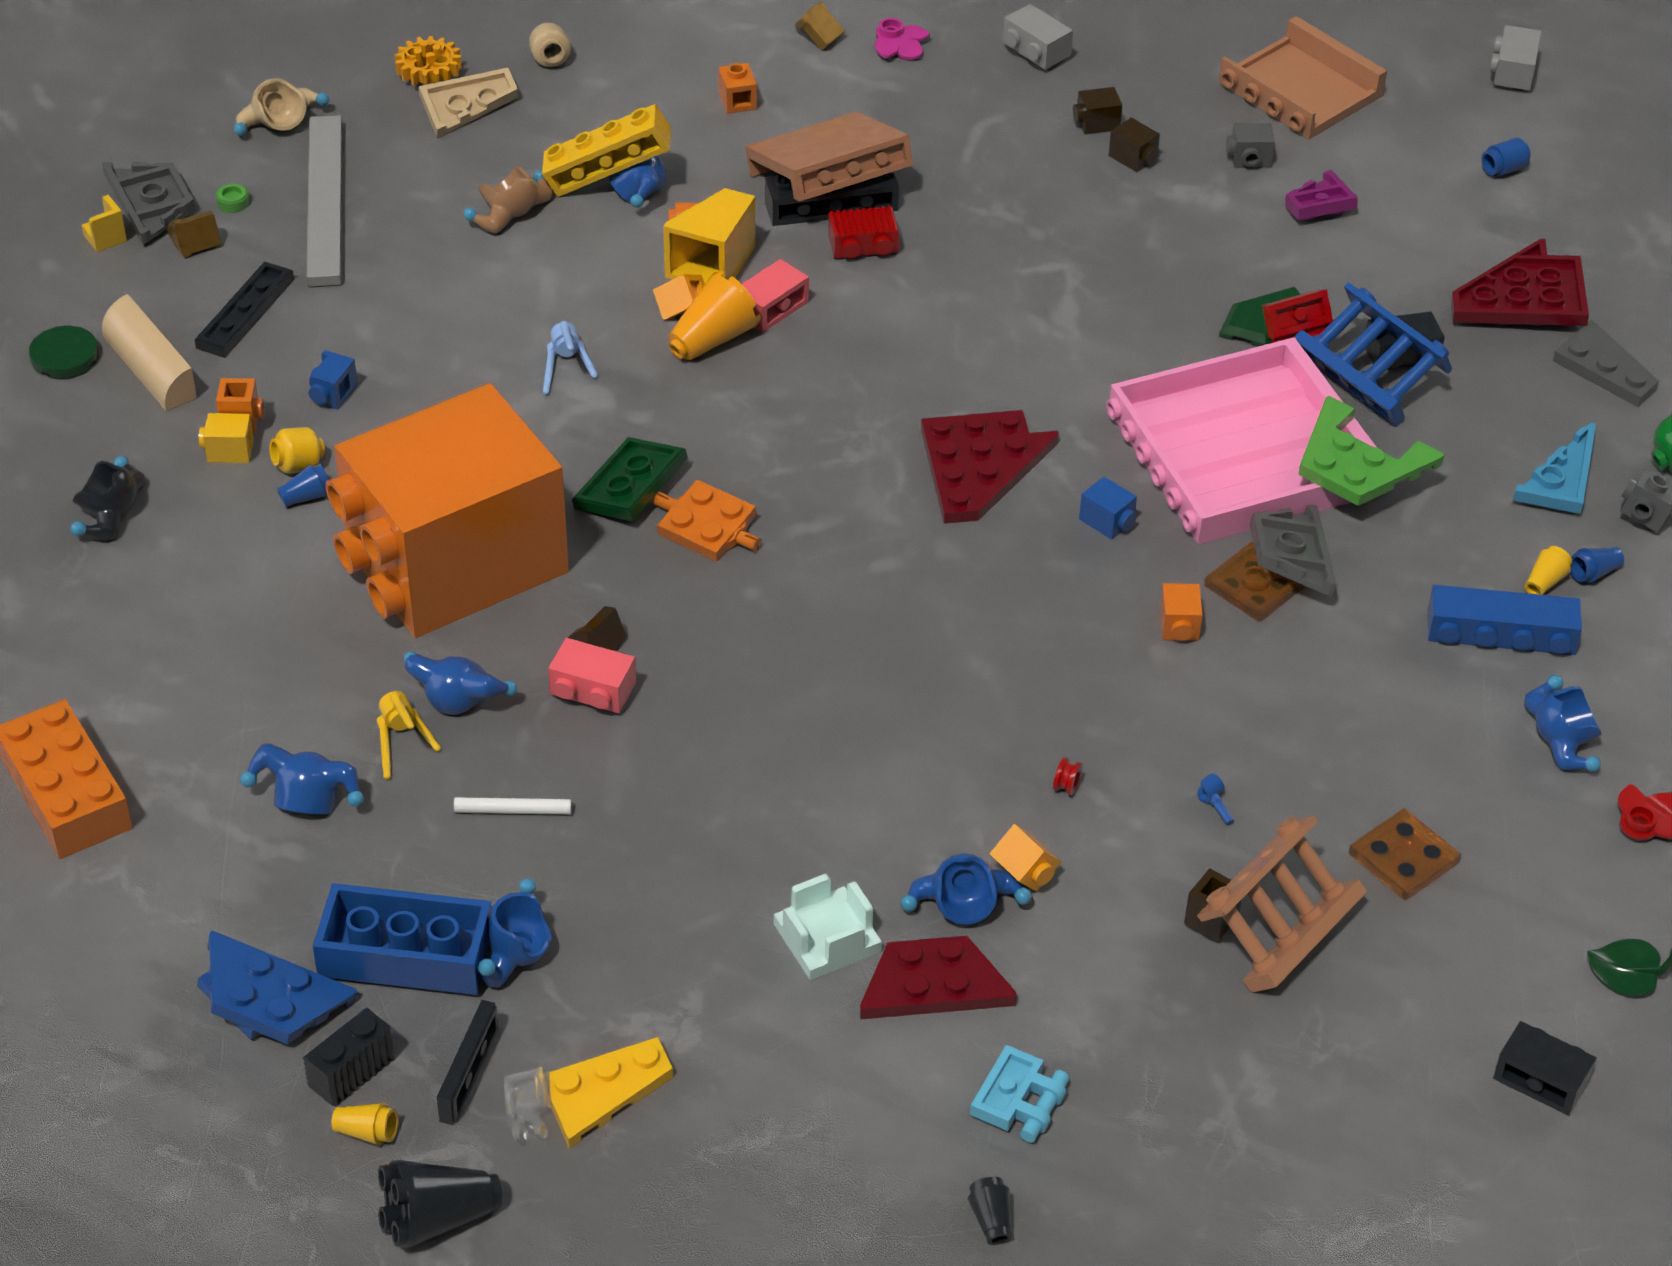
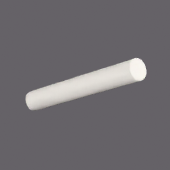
(512, 806)

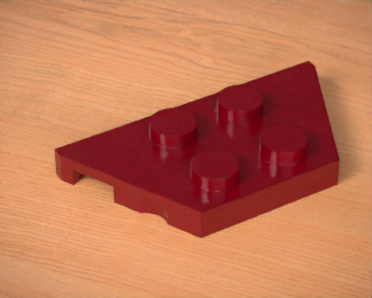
(934, 978)

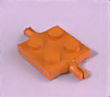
(707, 520)

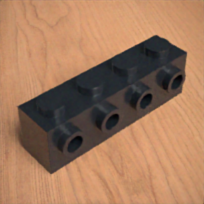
(869, 193)

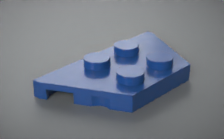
(269, 991)

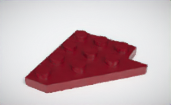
(1525, 290)
(980, 459)

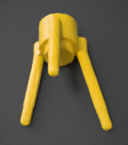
(399, 715)

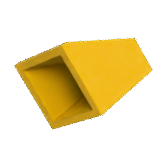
(711, 236)

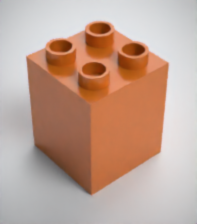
(449, 510)

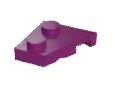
(1321, 198)

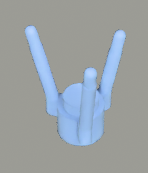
(565, 343)

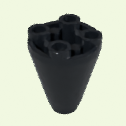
(433, 1199)

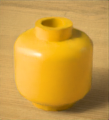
(296, 449)

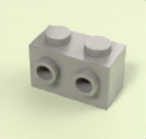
(1037, 36)
(1515, 57)

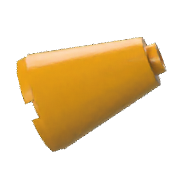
(714, 317)

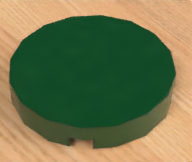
(63, 351)

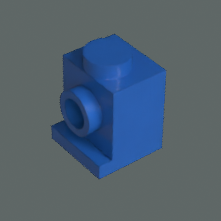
(333, 380)

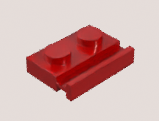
(1301, 312)

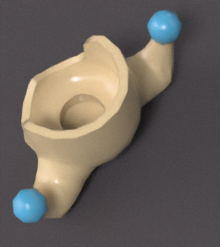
(277, 106)

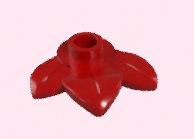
(1645, 815)

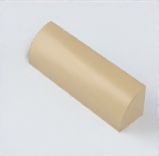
(148, 354)

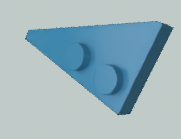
(1563, 477)

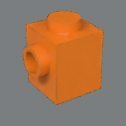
(737, 88)
(240, 397)

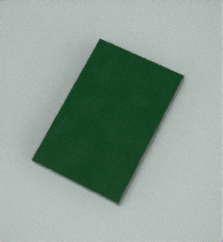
(629, 478)

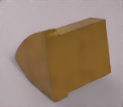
(820, 25)
(194, 233)

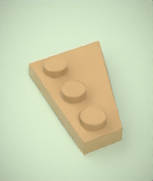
(466, 98)

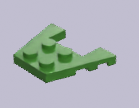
(1354, 467)

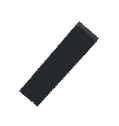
(244, 309)

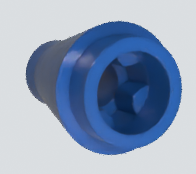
(304, 486)
(1593, 563)

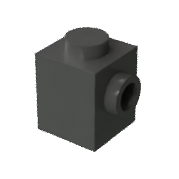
(1251, 145)

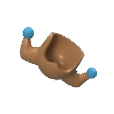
(510, 199)

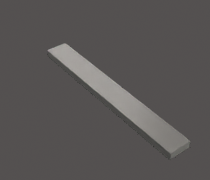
(324, 201)

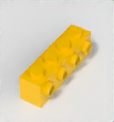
(606, 150)

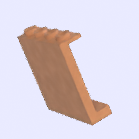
(1305, 79)
(832, 154)

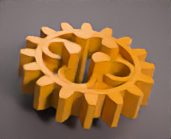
(428, 61)

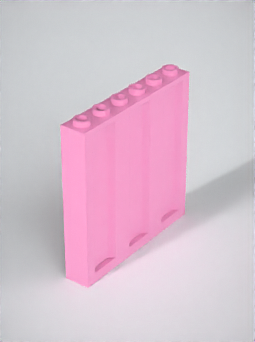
(1229, 435)

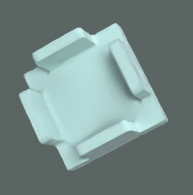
(827, 926)

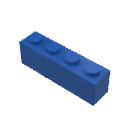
(1504, 619)

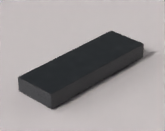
(467, 1062)

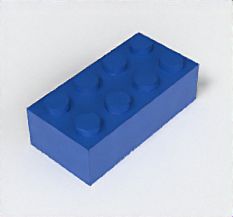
(403, 938)

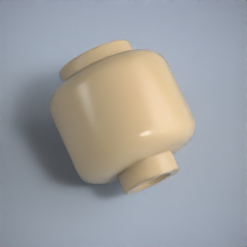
(549, 45)

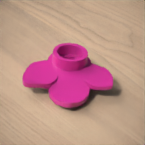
(899, 39)

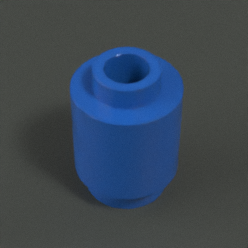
(1506, 157)

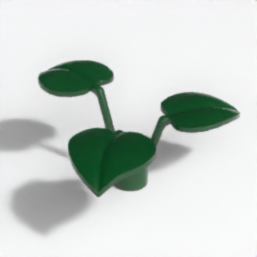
(1628, 966)

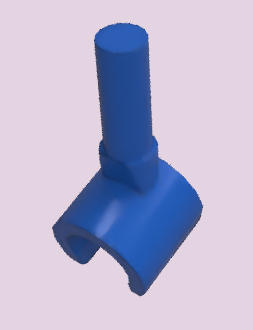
(1209, 791)

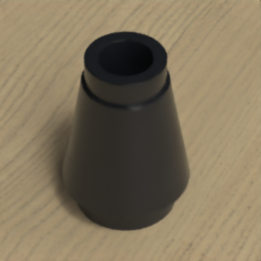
(991, 1206)

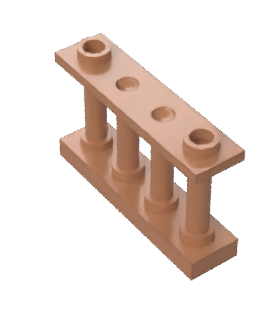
(1315, 919)

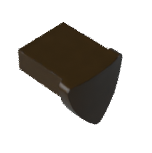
(602, 630)

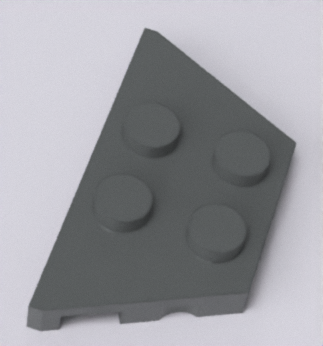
(150, 196)
(1294, 547)

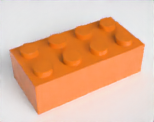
(63, 779)

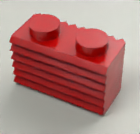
(863, 232)

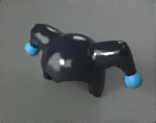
(107, 495)

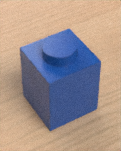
(1108, 508)

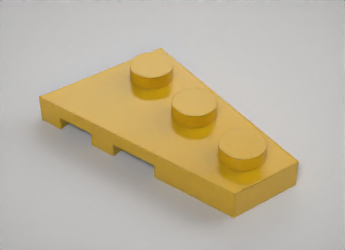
(598, 1087)

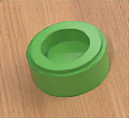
(232, 198)

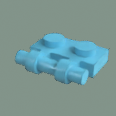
(1007, 1088)

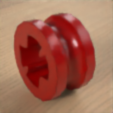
(1067, 776)

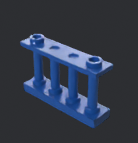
(1364, 384)

